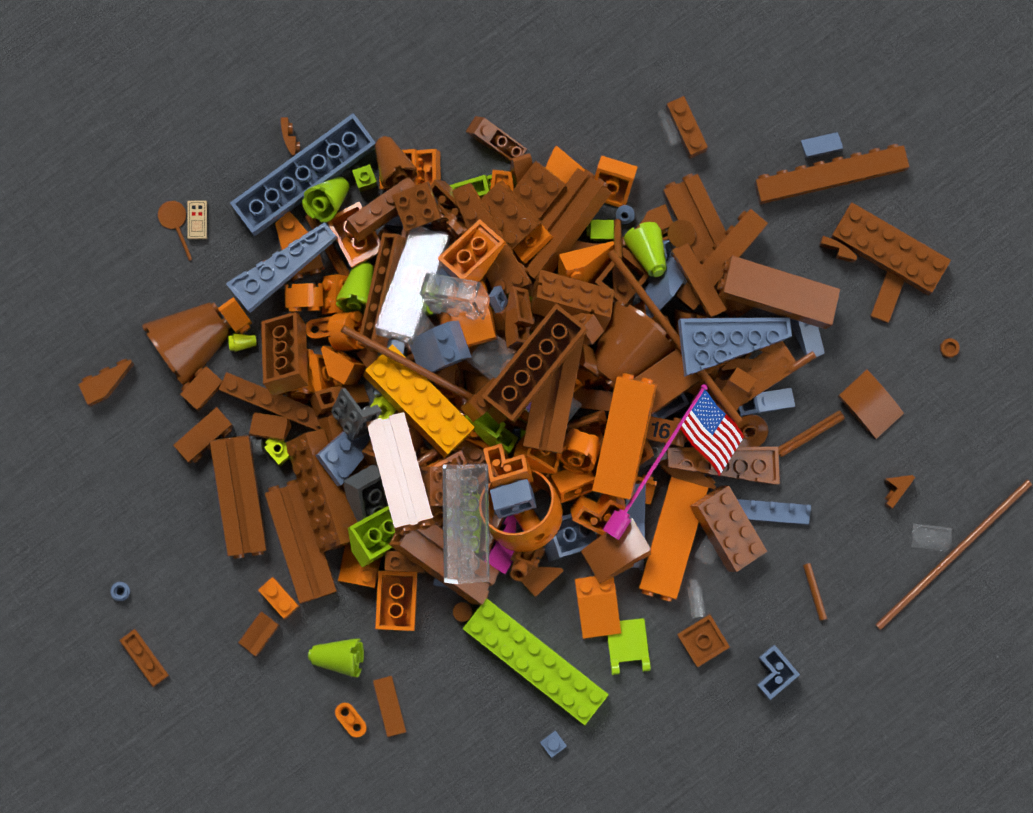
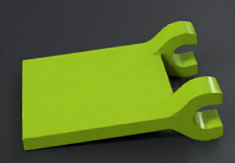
(629, 645)

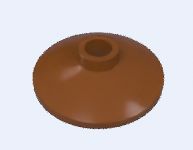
(757, 433)

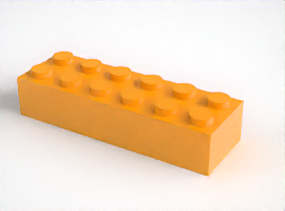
(421, 402)

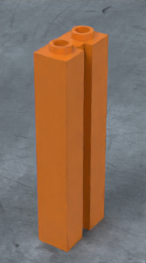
(625, 436)
(672, 540)

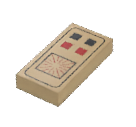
(197, 219)

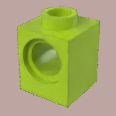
(365, 178)
(601, 230)

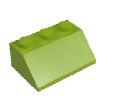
(372, 536)

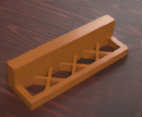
(698, 280)

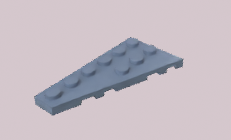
(718, 340)

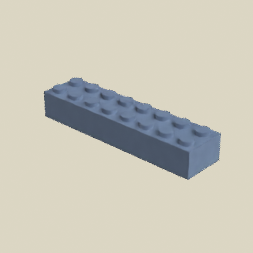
(313, 165)

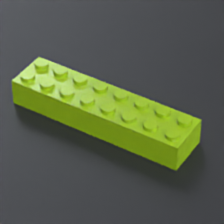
(535, 661)

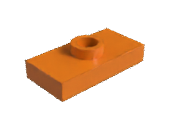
(533, 243)

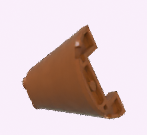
(188, 338)
(630, 344)

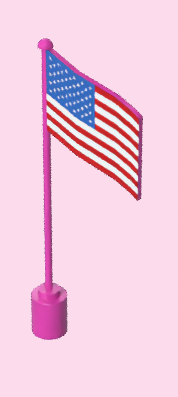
(708, 432)

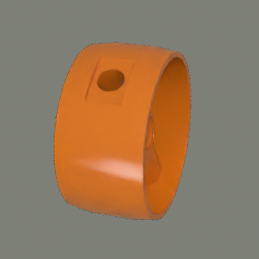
(536, 532)

